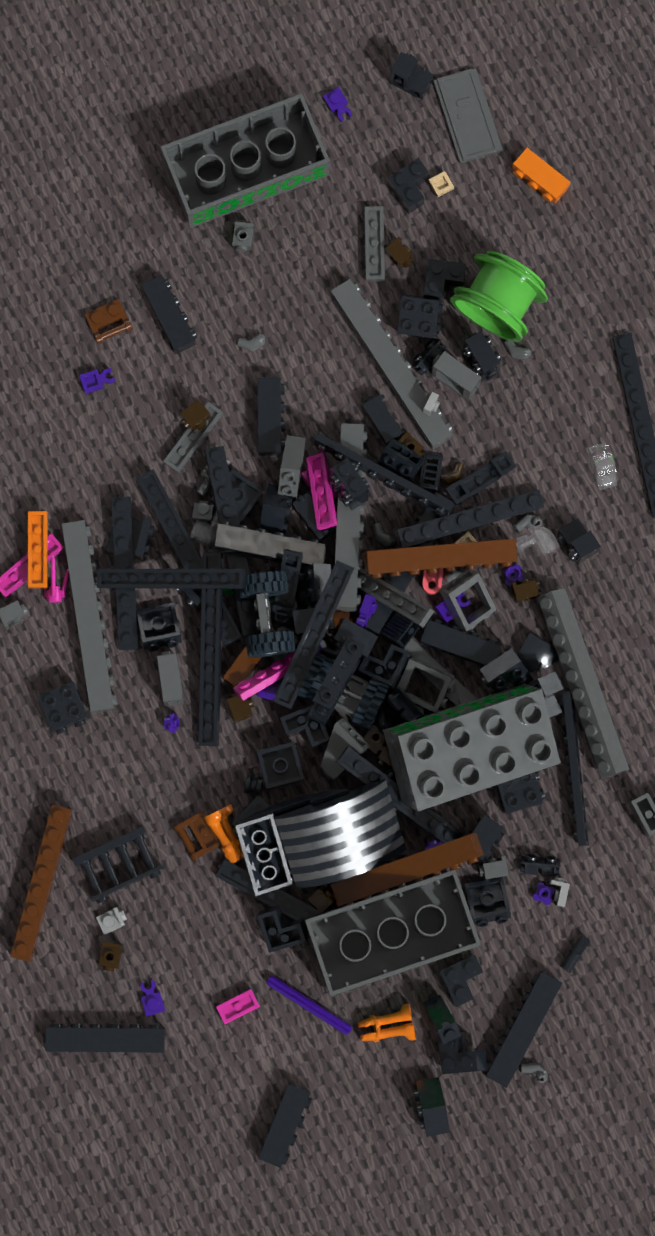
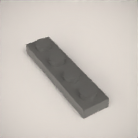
(374, 243)
(191, 441)

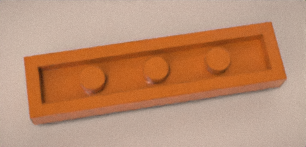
(37, 549)

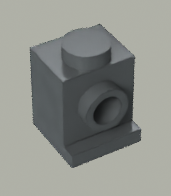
(243, 228)
(203, 511)
(13, 614)
(494, 868)

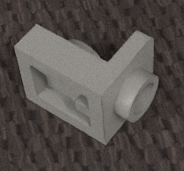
(560, 895)
(111, 920)

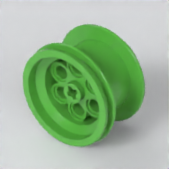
(500, 295)

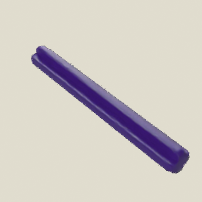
(309, 1005)

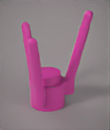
(54, 594)

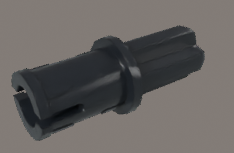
(575, 953)

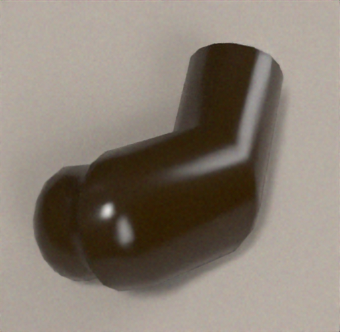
(453, 476)

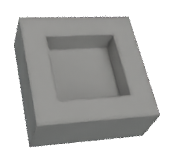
(432, 404)

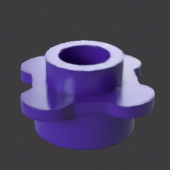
(513, 569)
(171, 722)
(549, 892)

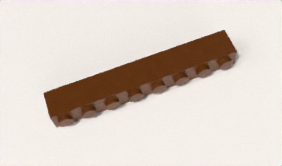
(439, 556)
(407, 869)
(41, 883)

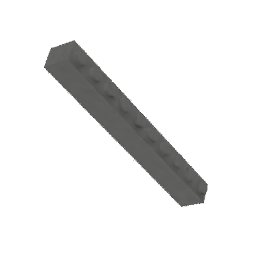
(390, 363)
(349, 524)
(88, 616)
(583, 683)

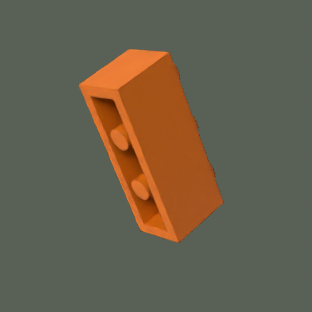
(540, 176)

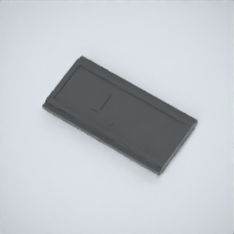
(467, 115)

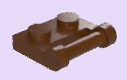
(105, 316)
(203, 833)

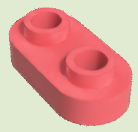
(432, 577)

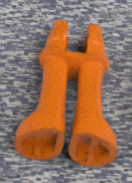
(220, 826)
(403, 1030)

